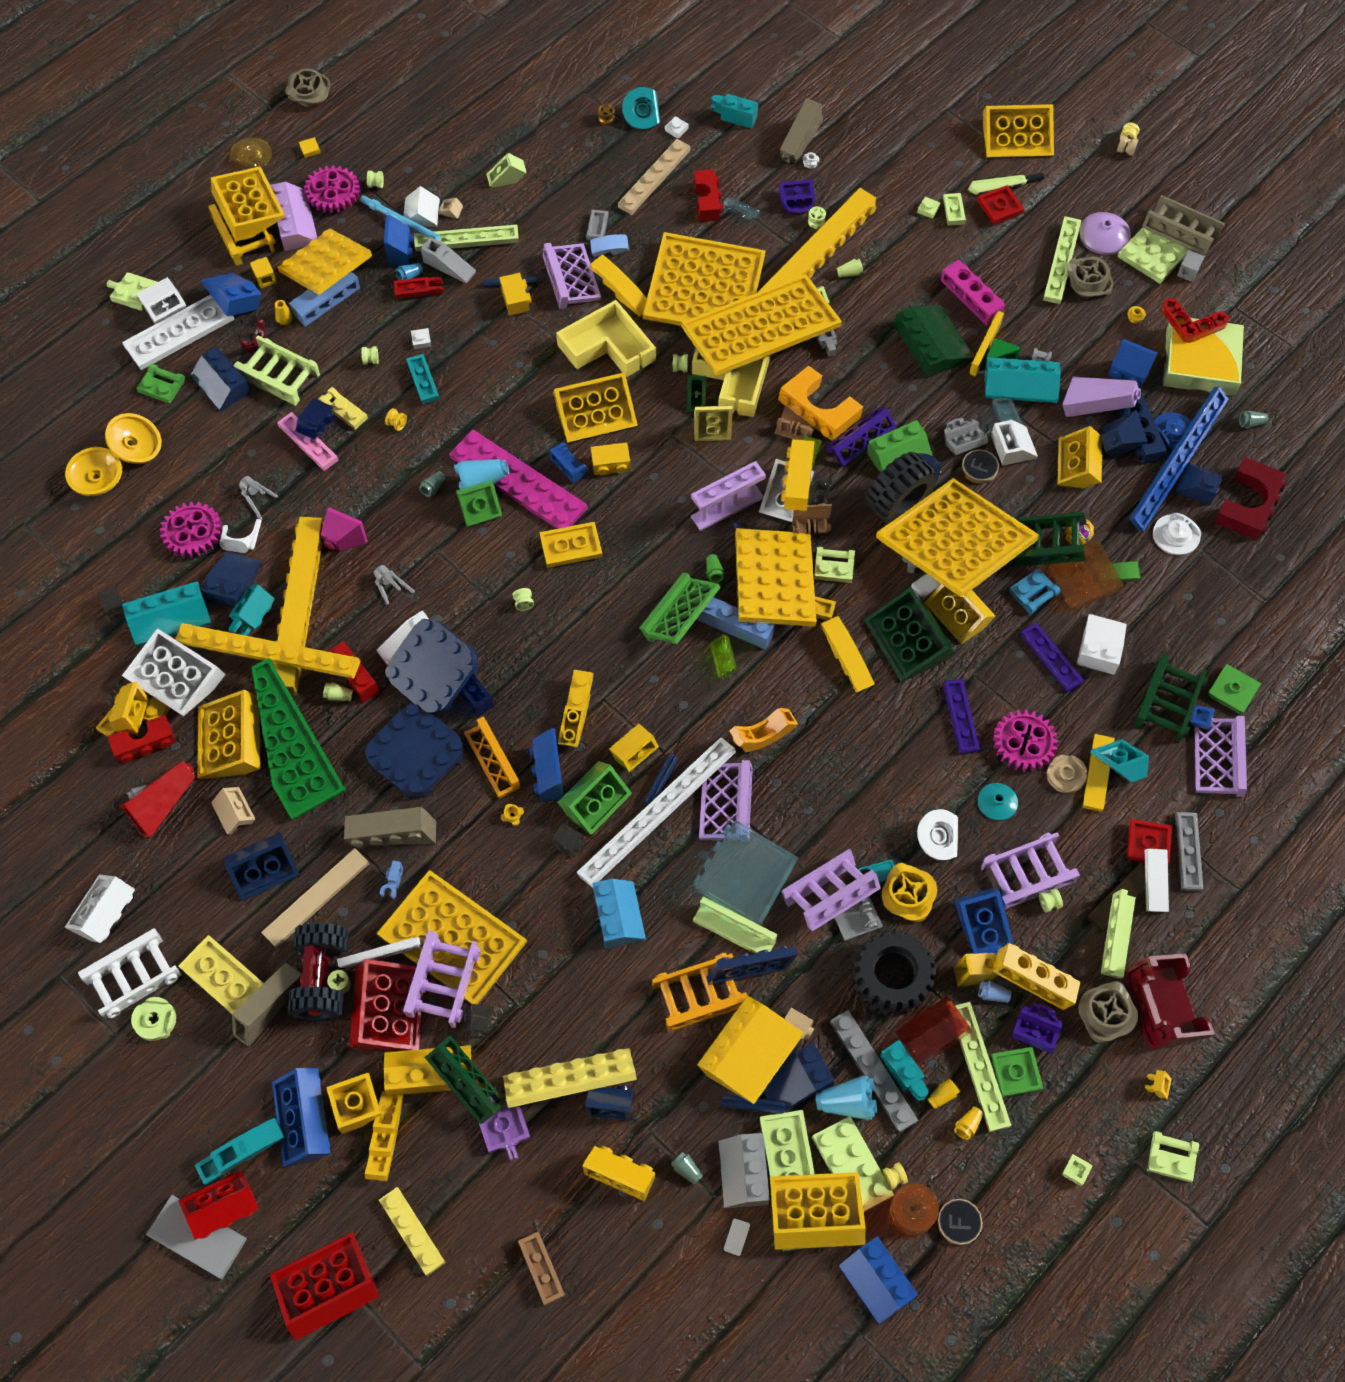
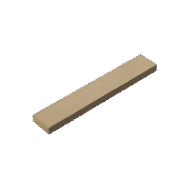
(315, 898)

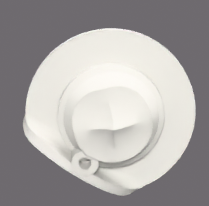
(1176, 534)
(939, 834)

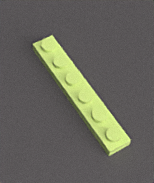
(472, 237)
(1062, 256)
(982, 1074)

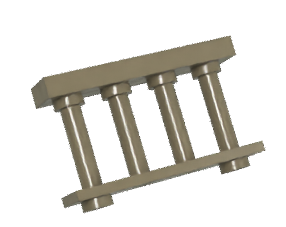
(1179, 233)

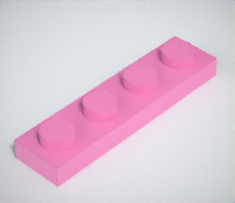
(313, 448)

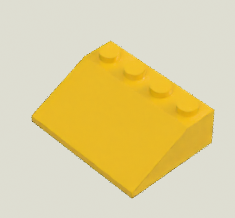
(1018, 131)
(246, 202)
(595, 407)
(229, 736)
(750, 1050)
(817, 1210)

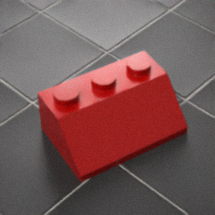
(218, 1205)

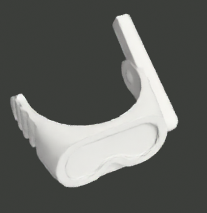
(239, 545)

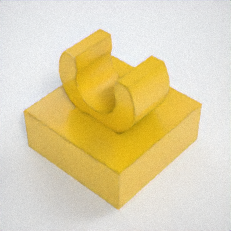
(1161, 1084)

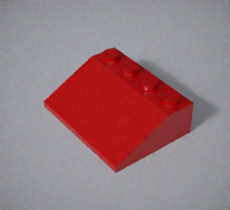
(379, 1006)
(323, 1286)

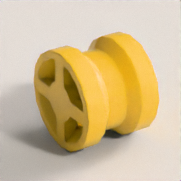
(395, 419)

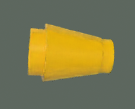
(282, 313)
(943, 1093)
(968, 1124)

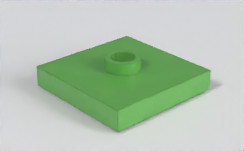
(479, 503)
(1234, 689)
(1016, 1072)

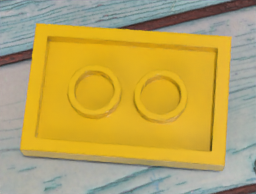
(571, 544)

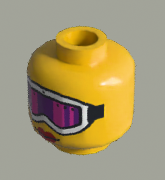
(1085, 533)

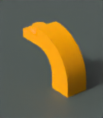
(764, 732)

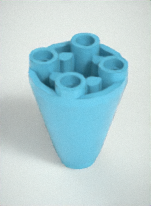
(480, 471)
(849, 1099)

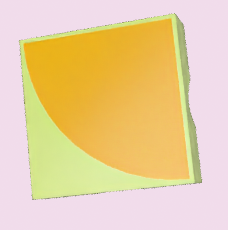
(1205, 362)

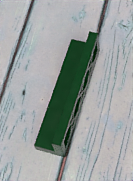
(463, 1081)

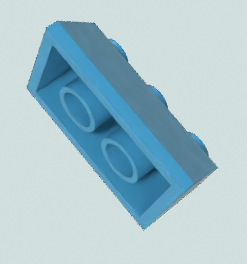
(618, 912)

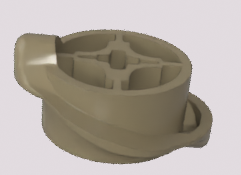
(308, 87)
(1090, 276)
(1125, 1015)

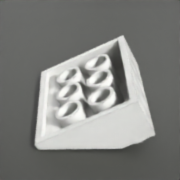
(173, 673)

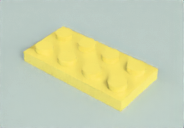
(220, 974)

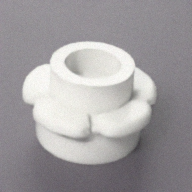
(810, 160)

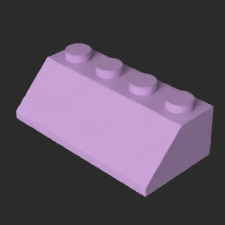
(298, 226)

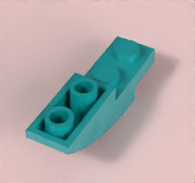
(239, 1150)

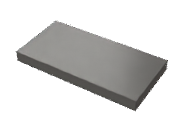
(211, 1253)

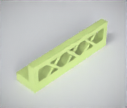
(734, 927)
(1118, 934)

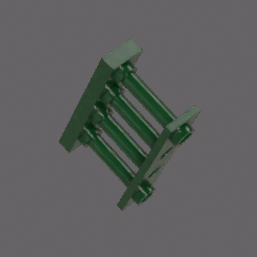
(1055, 554)
(1151, 699)

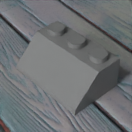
(744, 1171)

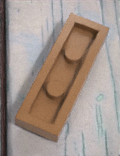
(541, 1268)

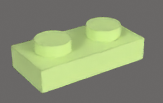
(954, 209)

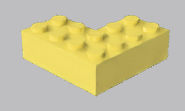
(609, 332)
(740, 385)

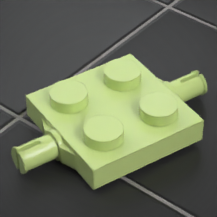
(127, 288)

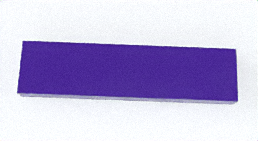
(1052, 657)
(961, 717)

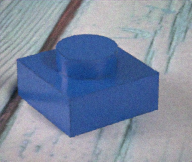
(1202, 717)

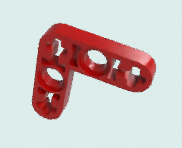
(1192, 327)

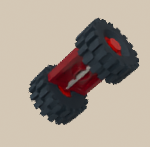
(317, 946)

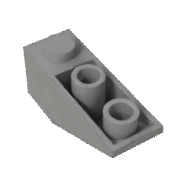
(446, 260)

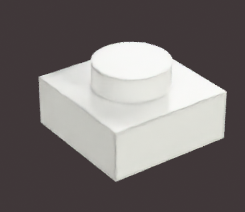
(676, 127)
(421, 338)

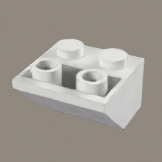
(161, 300)
(1012, 442)

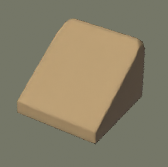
(450, 208)

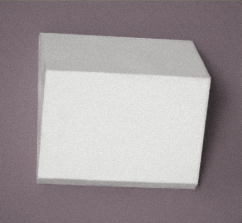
(422, 207)

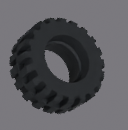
(901, 486)
(905, 949)

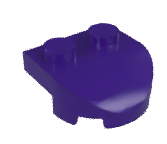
(797, 196)
(1038, 1027)

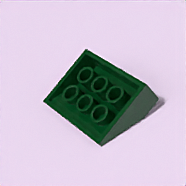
(932, 338)
(909, 635)

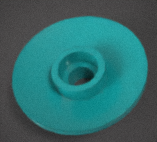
(996, 809)

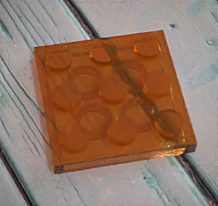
(1088, 579)

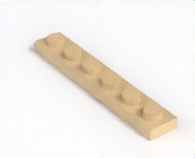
(654, 176)

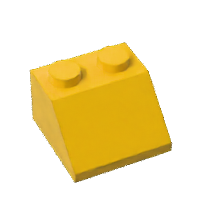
(129, 708)
(353, 1103)

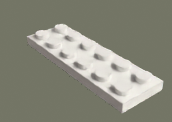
(176, 332)

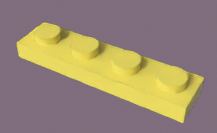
(412, 1231)

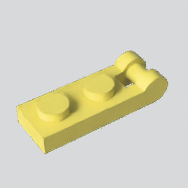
(344, 409)

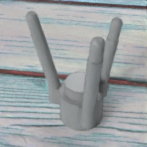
(251, 487)
(386, 577)

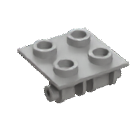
(858, 919)

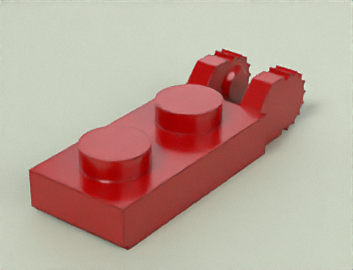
(418, 287)

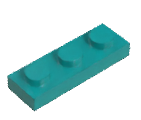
(422, 379)

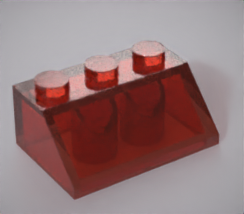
(933, 1031)

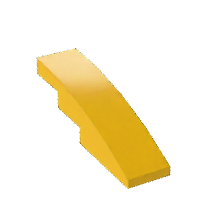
(619, 283)
(847, 653)
(384, 1137)

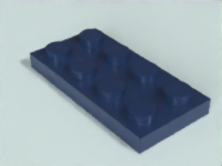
(751, 965)

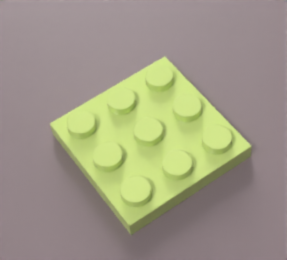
(1153, 254)

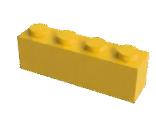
(799, 475)

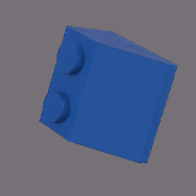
(397, 242)
(1132, 363)

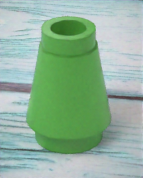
(714, 570)

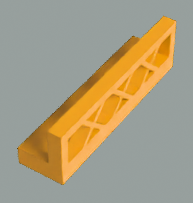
(499, 755)

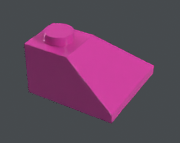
(342, 531)

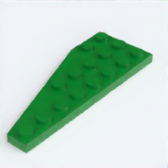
(295, 758)

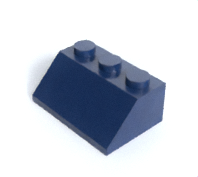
(219, 379)
(260, 866)

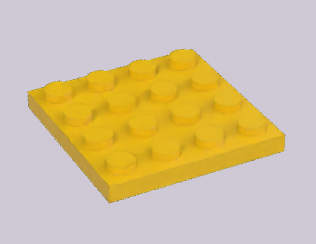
(324, 261)

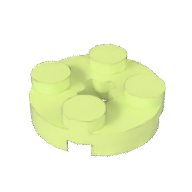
(146, 1010)

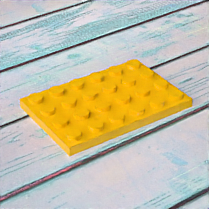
(775, 577)
(458, 922)

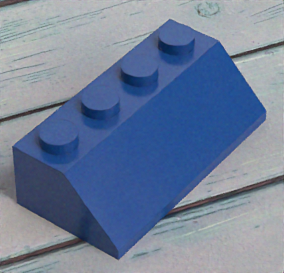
(301, 1116)

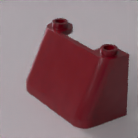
(1163, 1001)

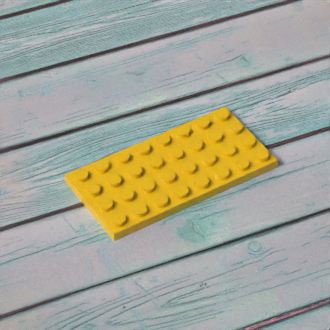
(761, 324)

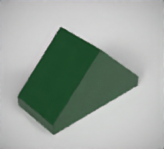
(696, 392)

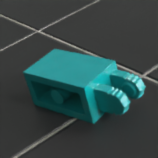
(735, 109)
(250, 609)
(904, 1070)

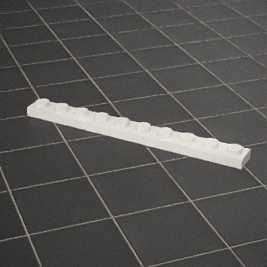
(656, 812)

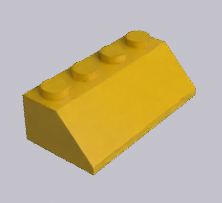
(411, 1073)

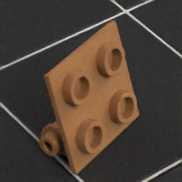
(793, 426)
(814, 517)

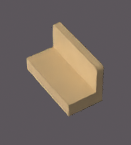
(232, 809)

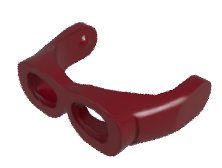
(260, 331)

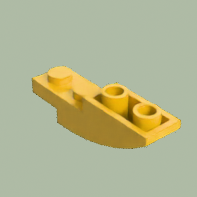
(576, 709)

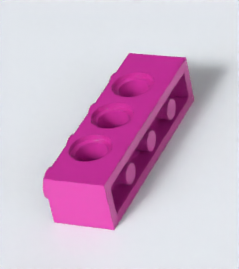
(972, 291)

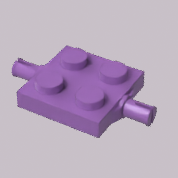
(505, 1130)

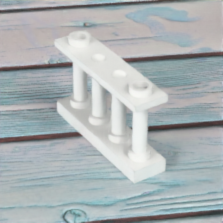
(113, 963)

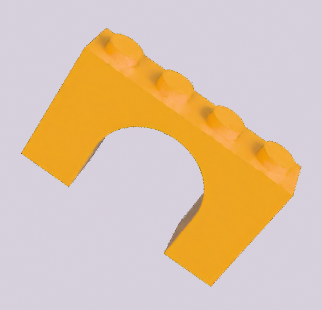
(827, 421)

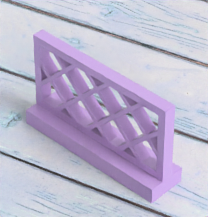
(557, 279)
(1238, 757)
(743, 799)

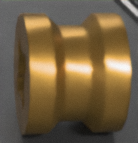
(606, 114)

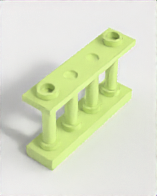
(275, 385)

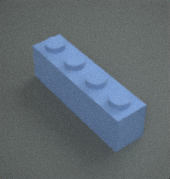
(311, 305)
(725, 618)

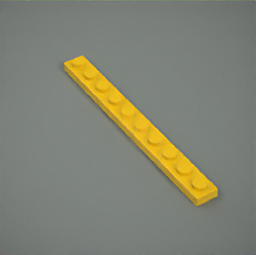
(263, 649)

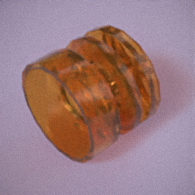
(910, 1222)

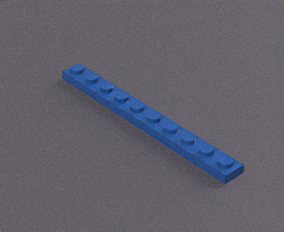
(1178, 459)

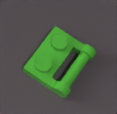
(160, 389)

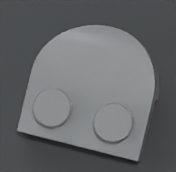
(963, 435)

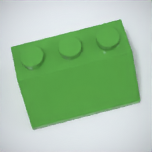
(897, 442)
(594, 797)

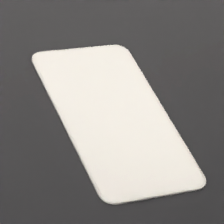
(736, 1237)

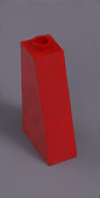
(155, 801)

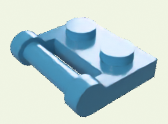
(1030, 587)

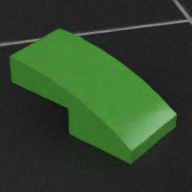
(1127, 571)

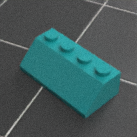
(1022, 380)
(166, 612)

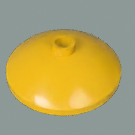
(134, 430)
(89, 465)

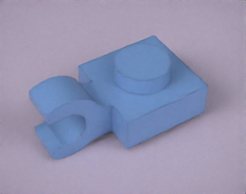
(393, 876)

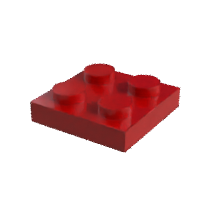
(1000, 204)
(1147, 836)

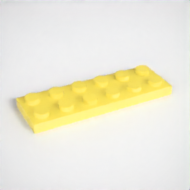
(569, 1077)

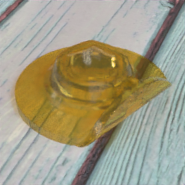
(251, 152)

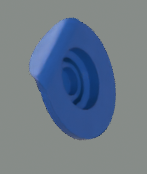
(1171, 428)

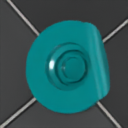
(641, 108)

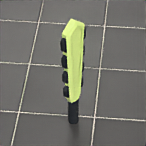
(983, 186)

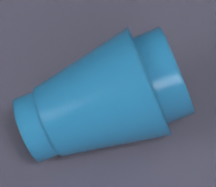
(408, 271)

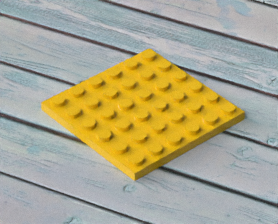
(699, 277)
(957, 537)

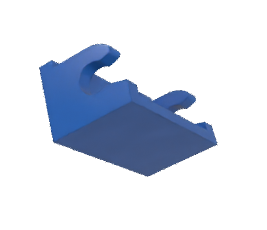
(568, 463)

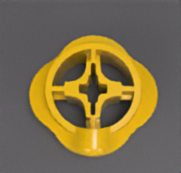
(895, 902)

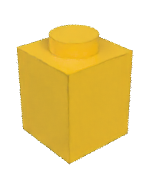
(263, 272)

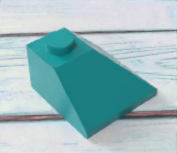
(1123, 759)

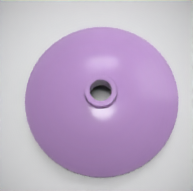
(1104, 233)

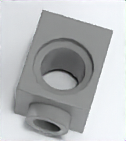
(1190, 266)

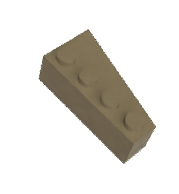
(391, 828)

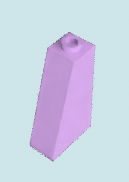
(1099, 395)

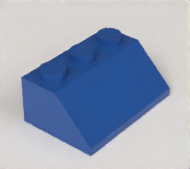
(546, 767)
(878, 1280)

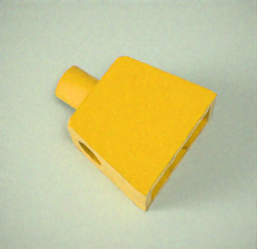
(974, 969)

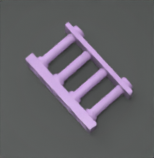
(727, 495)
(1028, 890)
(838, 902)
(426, 964)

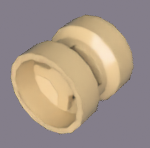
(1130, 147)

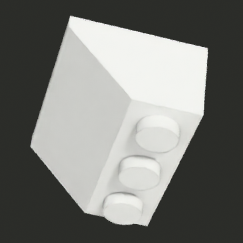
(100, 908)

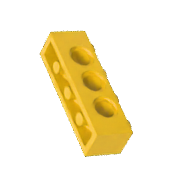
(1036, 976)

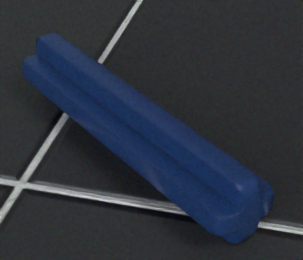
(661, 778)
(760, 1105)

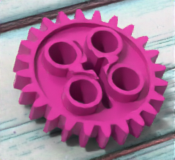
(332, 189)
(191, 529)
(1043, 746)

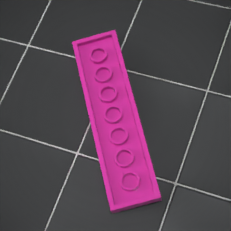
(524, 483)

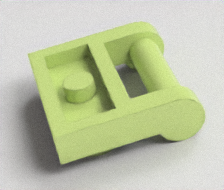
(834, 570)
(1170, 1163)

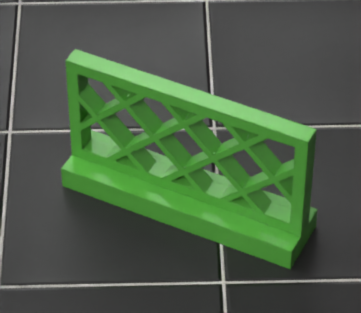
(673, 603)

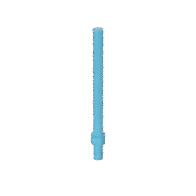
(376, 206)

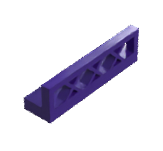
(857, 431)

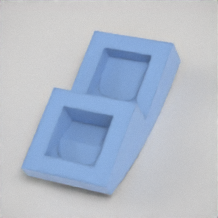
(612, 243)

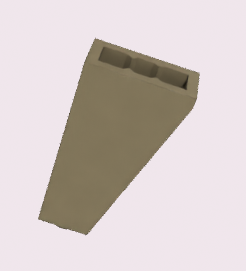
(802, 131)
(264, 1004)

